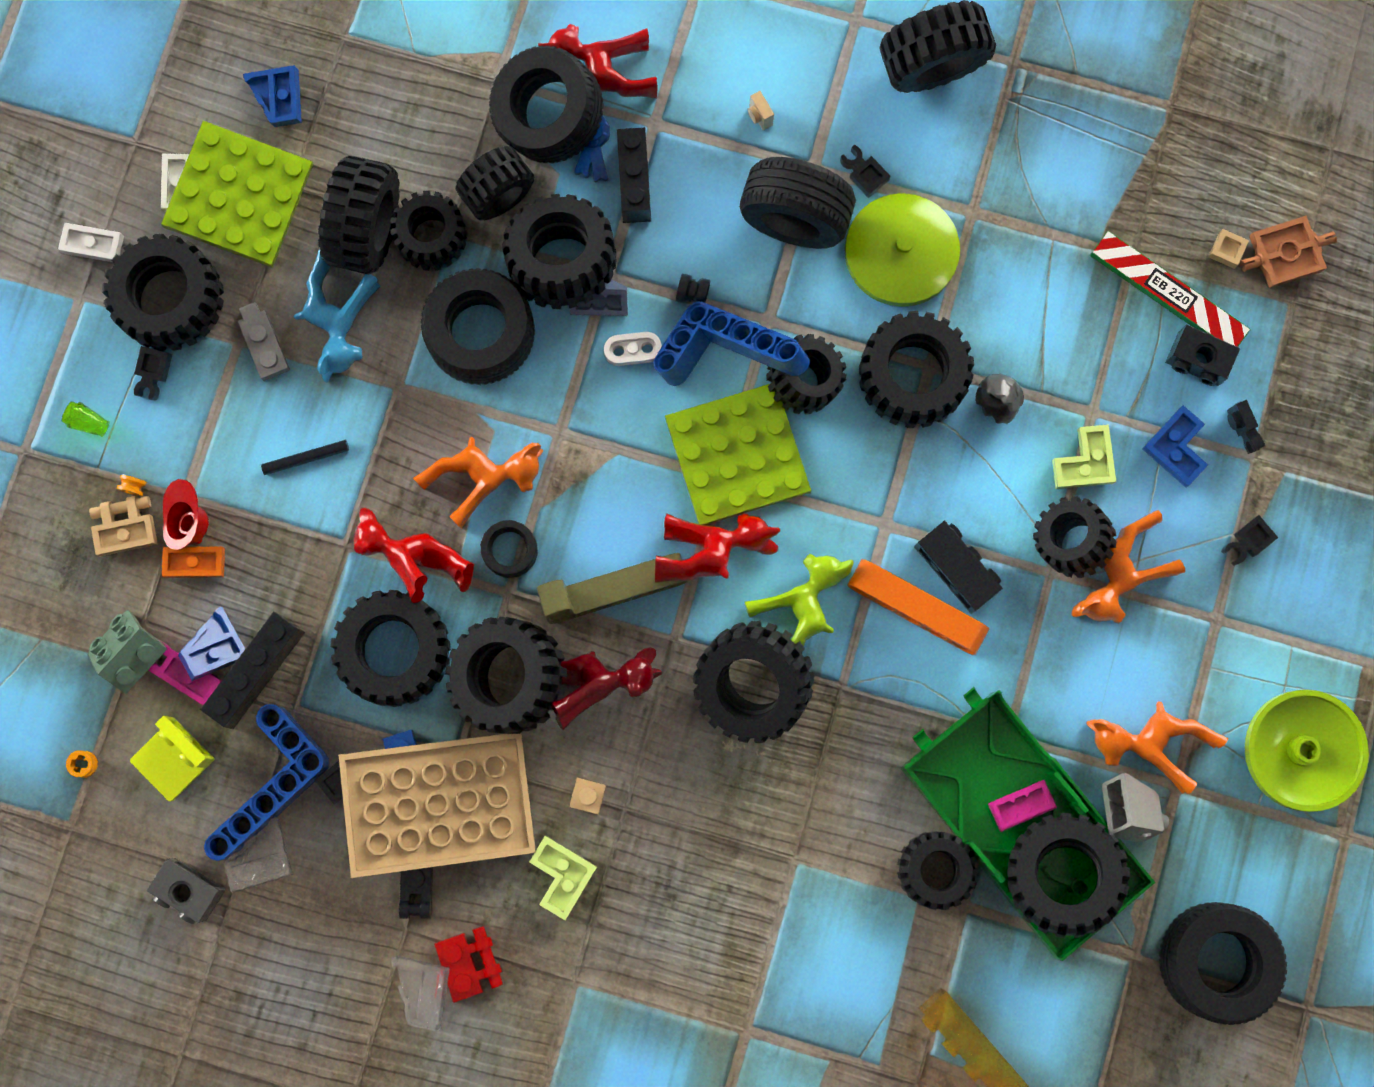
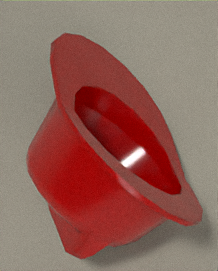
(182, 517)

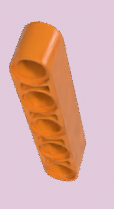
(918, 607)

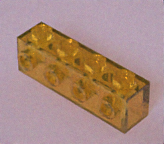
(968, 1042)

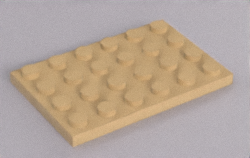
(436, 804)

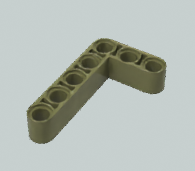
(601, 592)

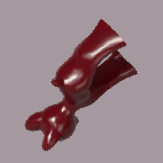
(598, 682)

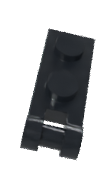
(416, 882)

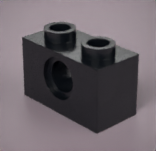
(1218, 353)

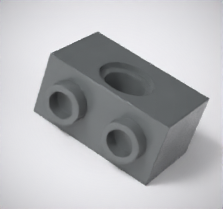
(203, 897)

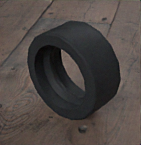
(498, 529)

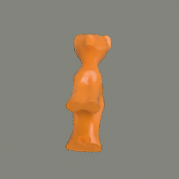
(520, 467)
(1122, 575)
(1149, 744)

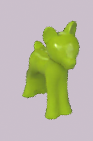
(824, 573)

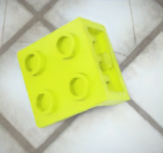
(171, 758)

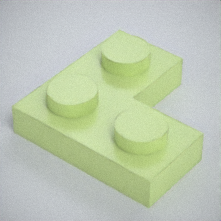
(1093, 466)
(570, 876)

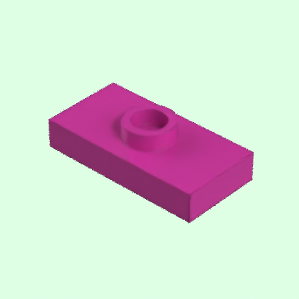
(1022, 805)

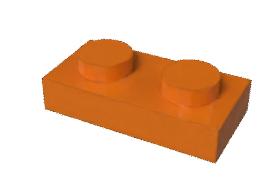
(193, 562)

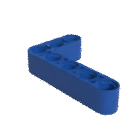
(707, 324)
(275, 787)

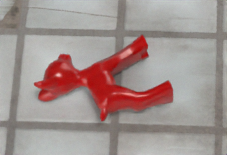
(598, 60)
(717, 543)
(408, 553)

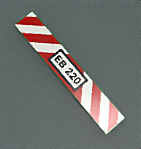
(1168, 290)

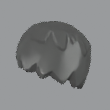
(1000, 397)

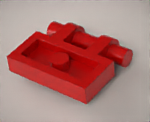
(463, 977)

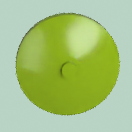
(902, 249)
(1306, 750)

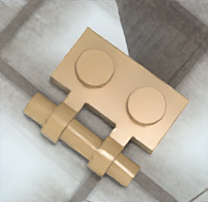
(124, 534)

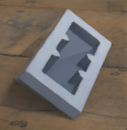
(610, 302)

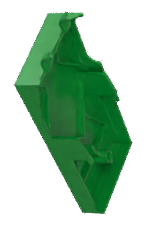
(989, 758)

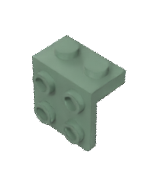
(124, 652)

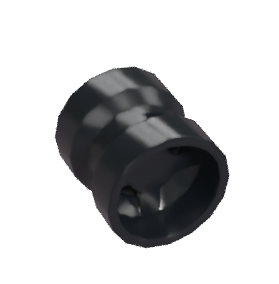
(691, 290)

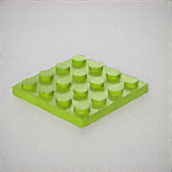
(237, 194)
(737, 454)

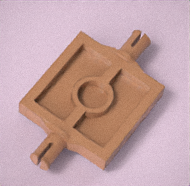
(1288, 251)

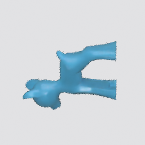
(337, 353)

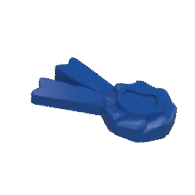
(593, 154)

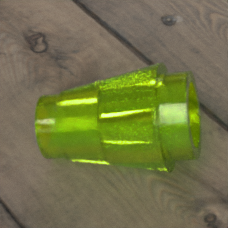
(84, 419)

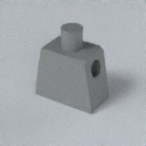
(1132, 809)

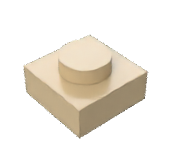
(760, 111)
(1228, 248)
(587, 796)

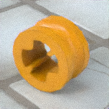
(131, 485)
(84, 772)

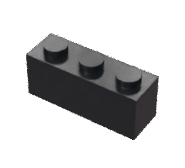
(634, 175)
(959, 566)

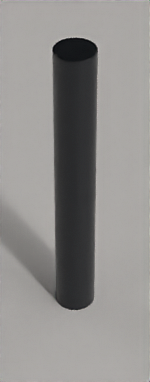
(305, 457)

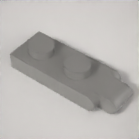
(262, 342)

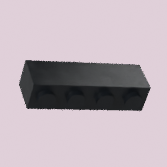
(252, 671)

